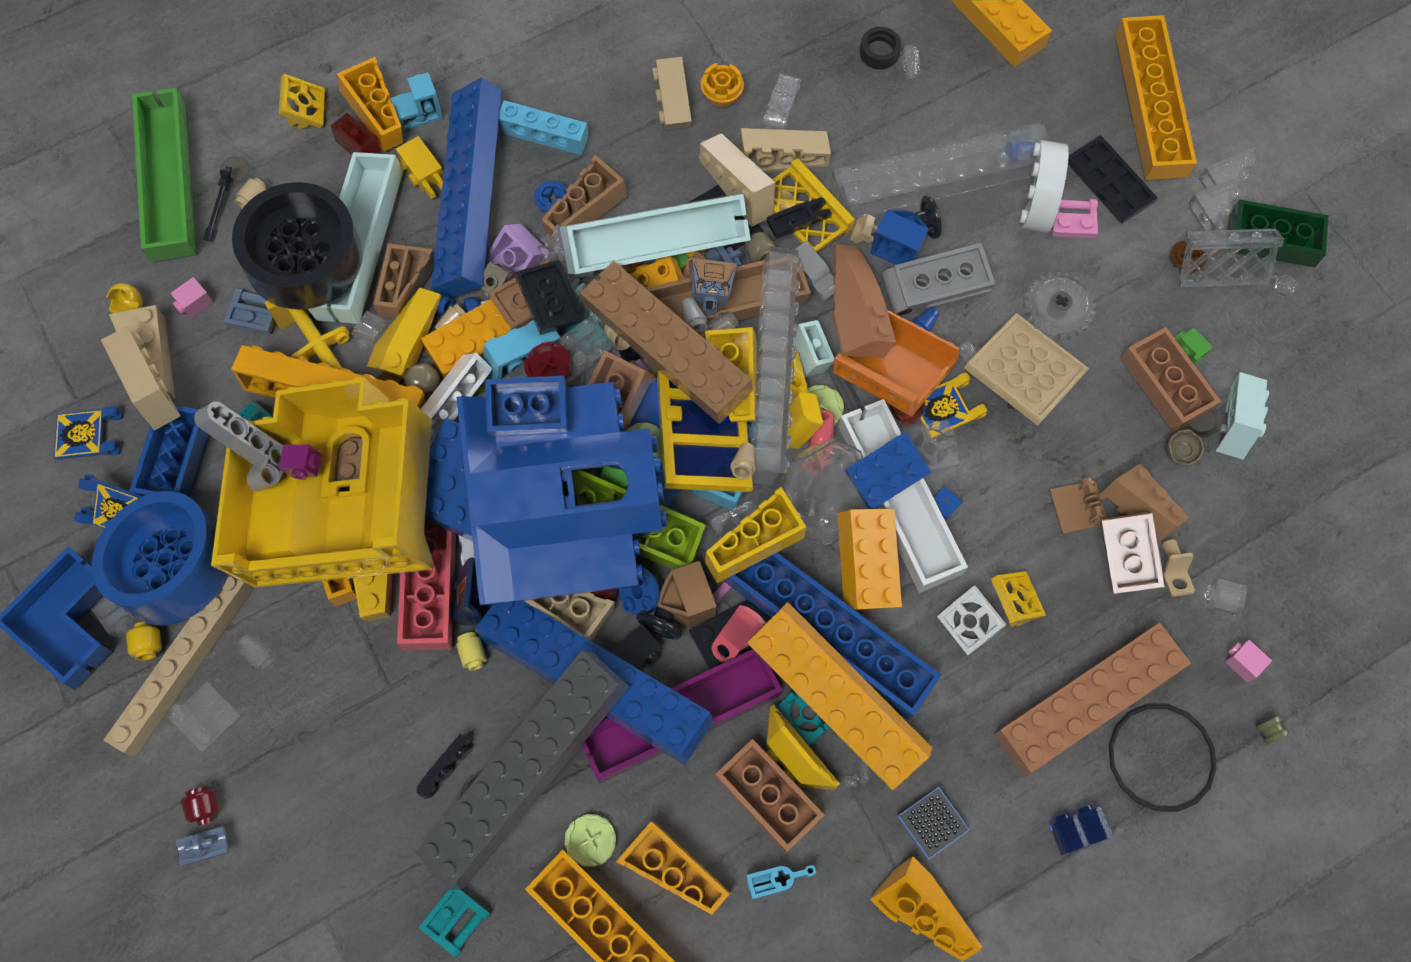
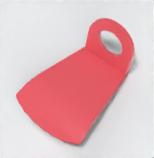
(737, 632)

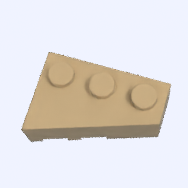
(672, 93)

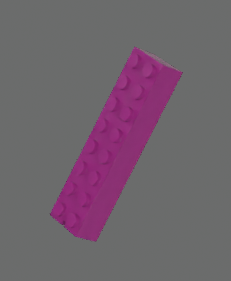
(723, 691)

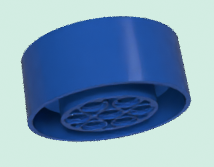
(158, 559)

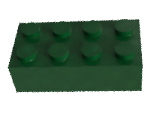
(1302, 231)

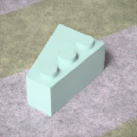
(1245, 415)

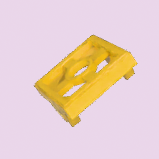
(304, 88)
(1021, 582)

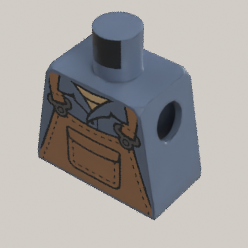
(711, 283)

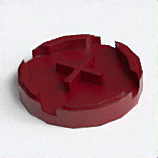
(547, 361)

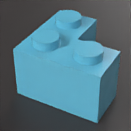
(419, 105)

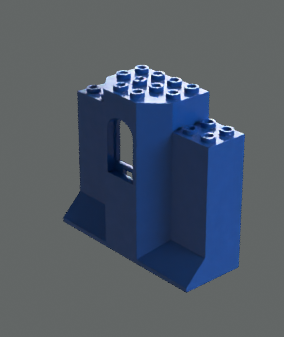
(522, 526)

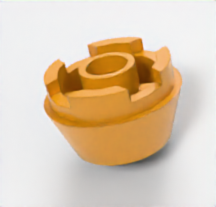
(722, 84)

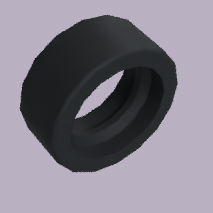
(880, 34)

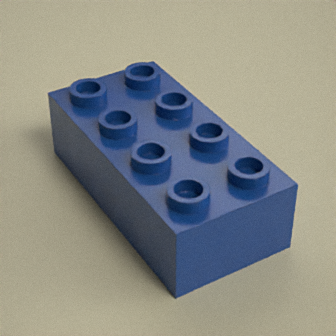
(171, 456)

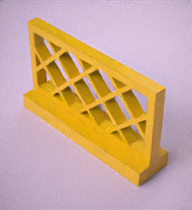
(814, 189)

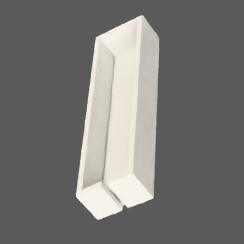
(920, 527)

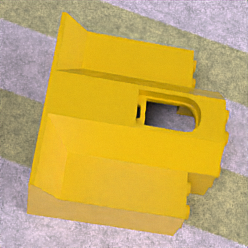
(307, 526)

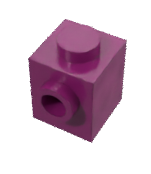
(300, 461)

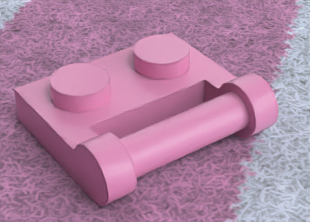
(1076, 224)

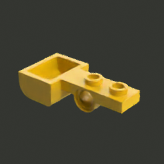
(804, 409)

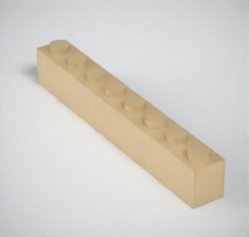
(176, 668)

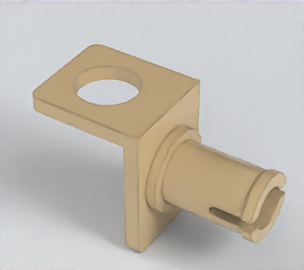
(1177, 568)

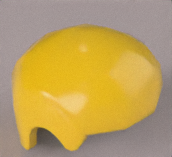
(124, 298)

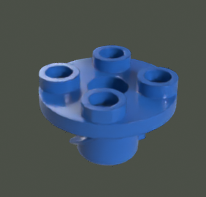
(642, 597)

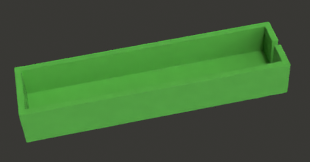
(163, 175)

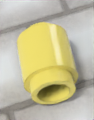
(471, 651)

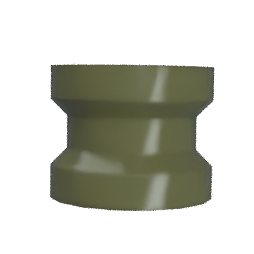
(1272, 730)

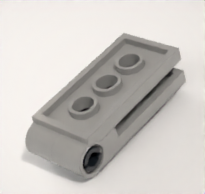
(910, 298)

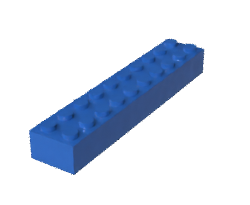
(466, 189)
(549, 647)
(875, 655)

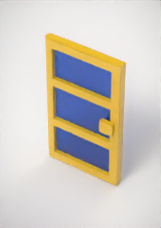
(695, 446)

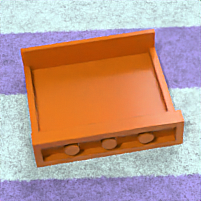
(908, 370)

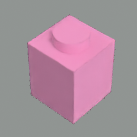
(191, 298)
(1247, 660)

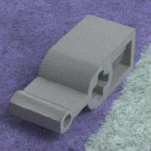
(816, 271)

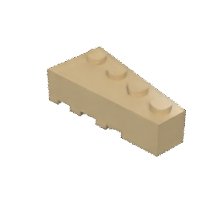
(776, 149)
(152, 328)
(140, 377)

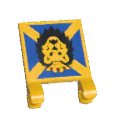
(948, 404)

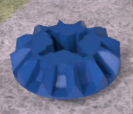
(545, 191)

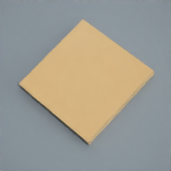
(1026, 369)

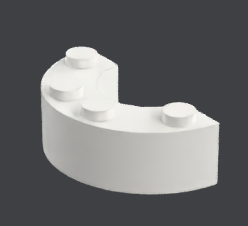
(1048, 186)

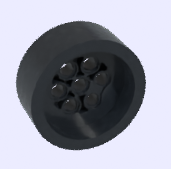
(305, 210)

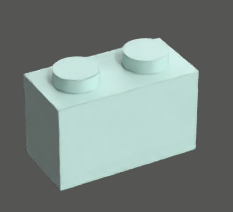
(813, 348)

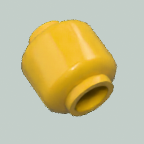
(143, 641)

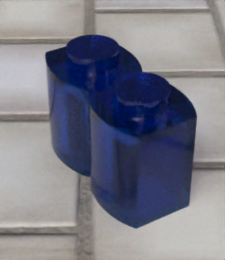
(1080, 830)

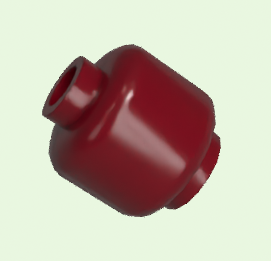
(200, 805)

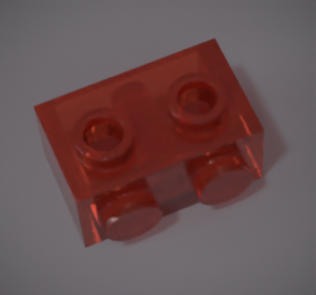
(354, 136)

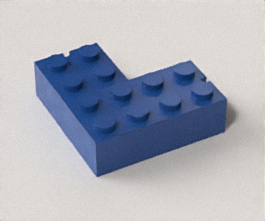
(446, 482)
(48, 615)

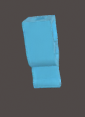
(770, 876)

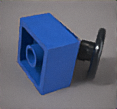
(904, 232)

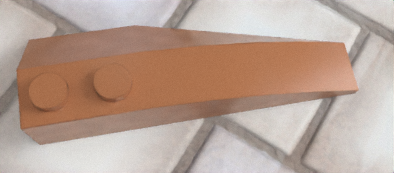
(859, 306)

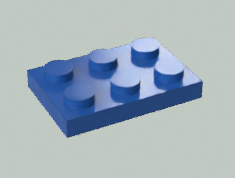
(887, 471)

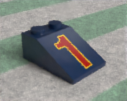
(467, 608)

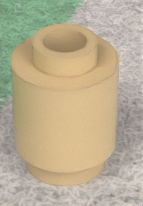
(248, 191)

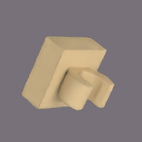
(863, 228)

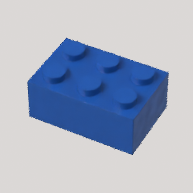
(526, 405)

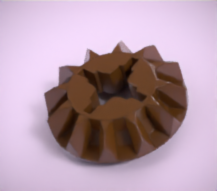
(1178, 253)

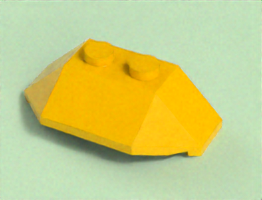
(795, 755)

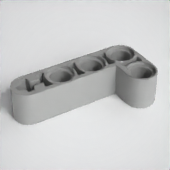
(219, 420)

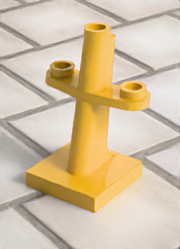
(317, 343)

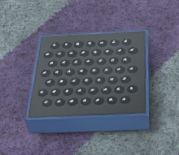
(933, 823)

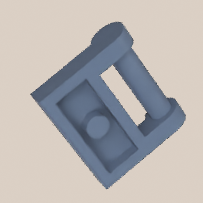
(248, 316)

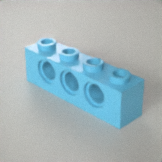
(543, 127)

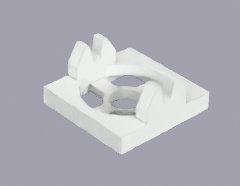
(995, 621)

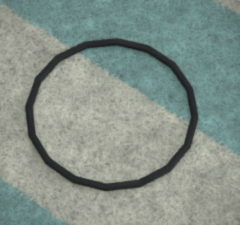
(1197, 724)

